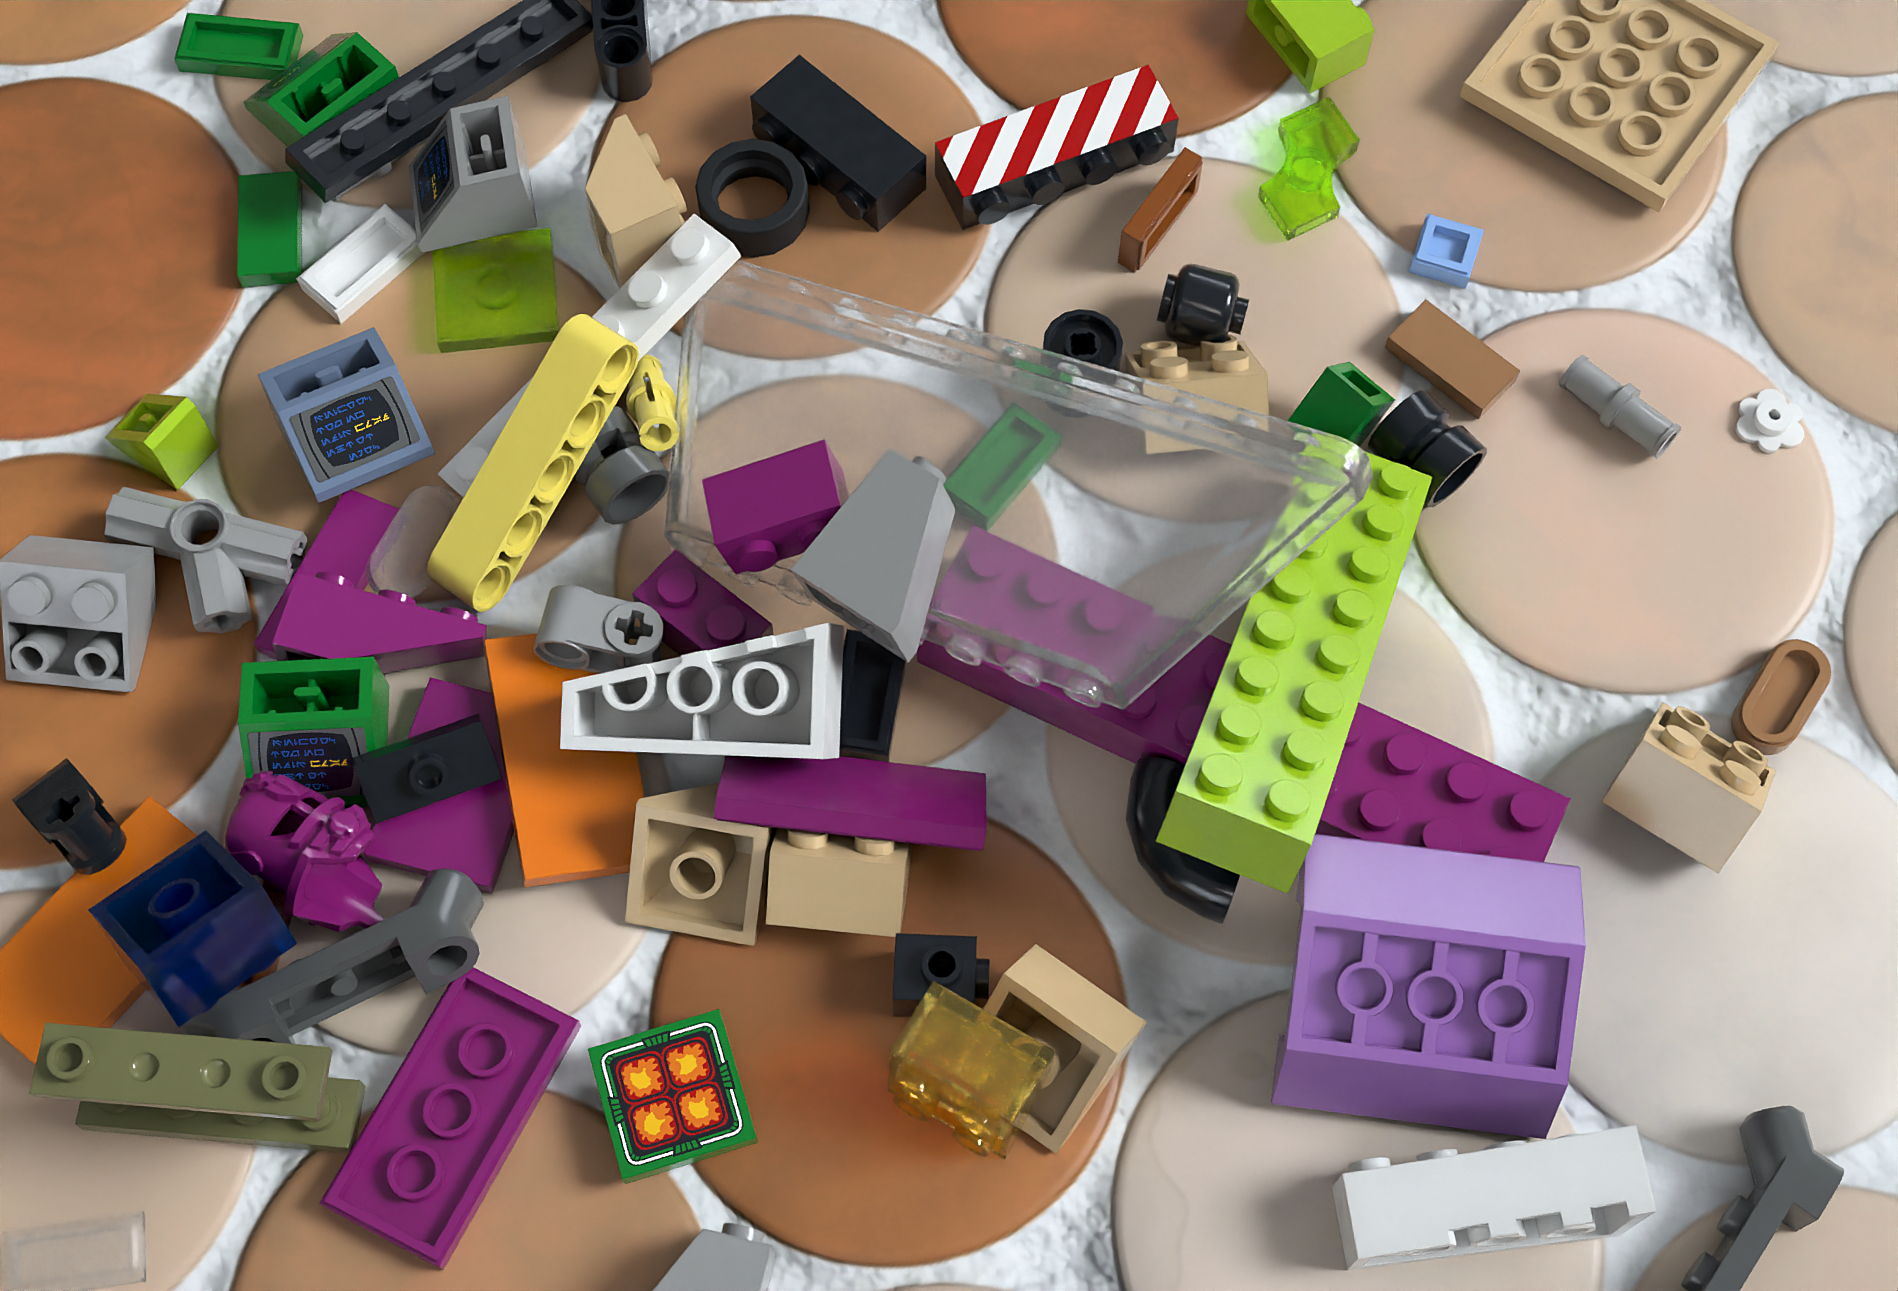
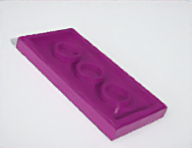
(856, 799)
(451, 1116)

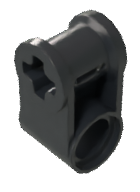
(73, 818)

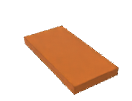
(565, 804)
(61, 960)

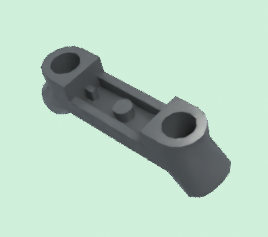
(423, 941)
(1790, 1188)

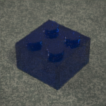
(193, 927)

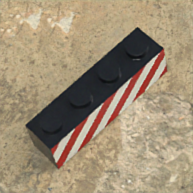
(1055, 147)

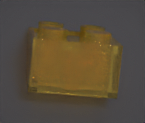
(967, 1071)

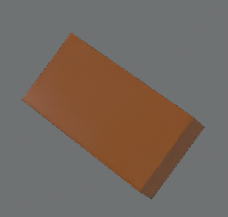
(1160, 210)

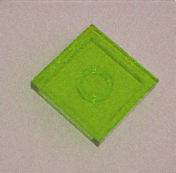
(496, 292)

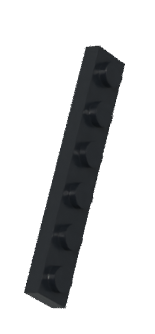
(416, 102)

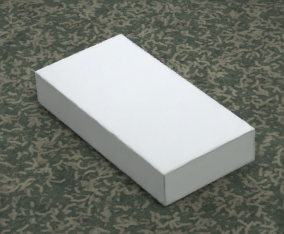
(361, 264)

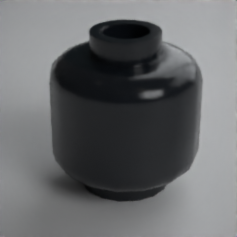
(1202, 305)

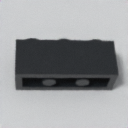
(839, 143)

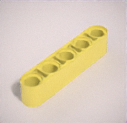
(533, 462)

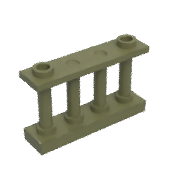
(199, 1087)

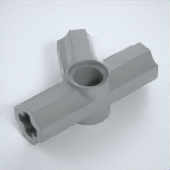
(214, 569)

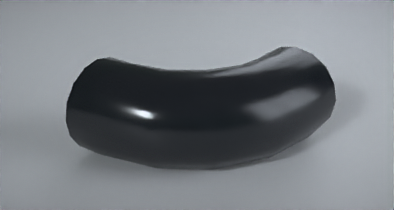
(1179, 876)

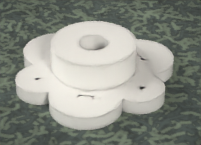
(1770, 421)

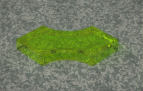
(1314, 147)

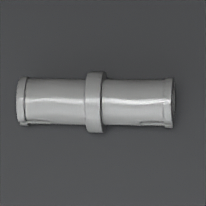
(1619, 406)

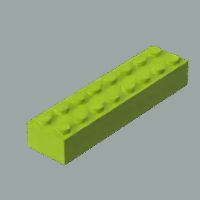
(1293, 690)

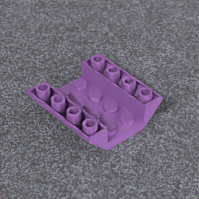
(1432, 986)

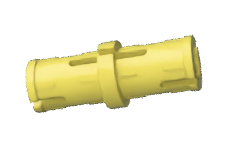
(652, 404)

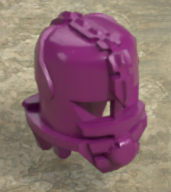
(306, 851)

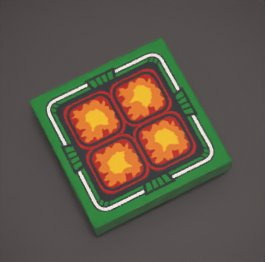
(672, 1096)

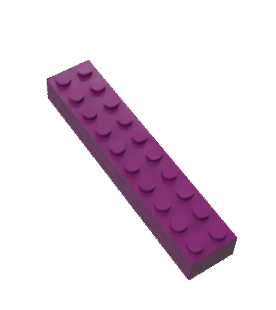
(1387, 784)

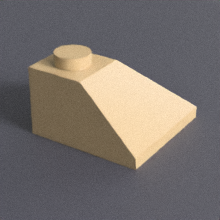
(697, 870)

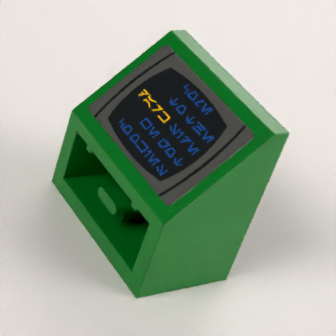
(321, 86)
(312, 721)

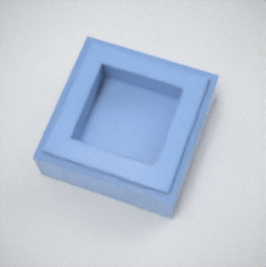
(1446, 251)

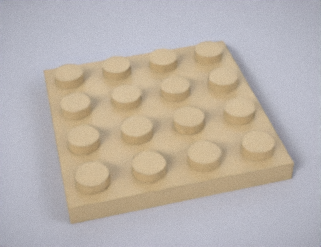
(1621, 84)

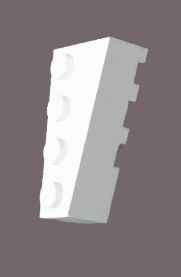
(732, 700)
(1493, 1198)

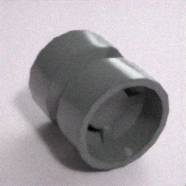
(621, 473)

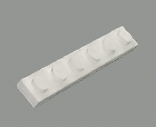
(638, 311)

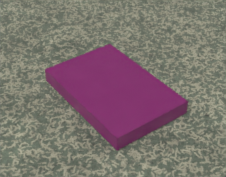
(459, 832)

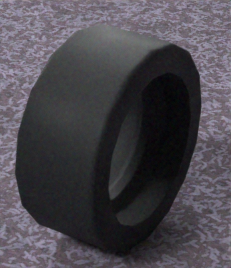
(747, 160)

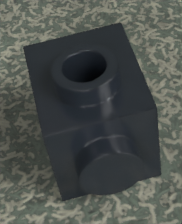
(936, 958)

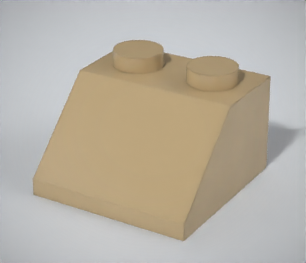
(1075, 1020)

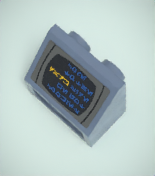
(346, 414)

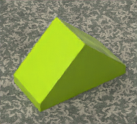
(165, 437)

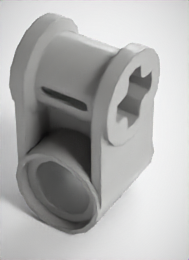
(594, 631)

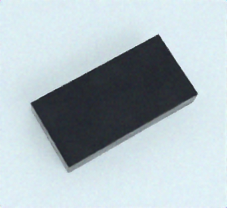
(869, 697)

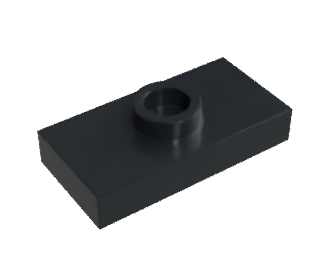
(426, 768)

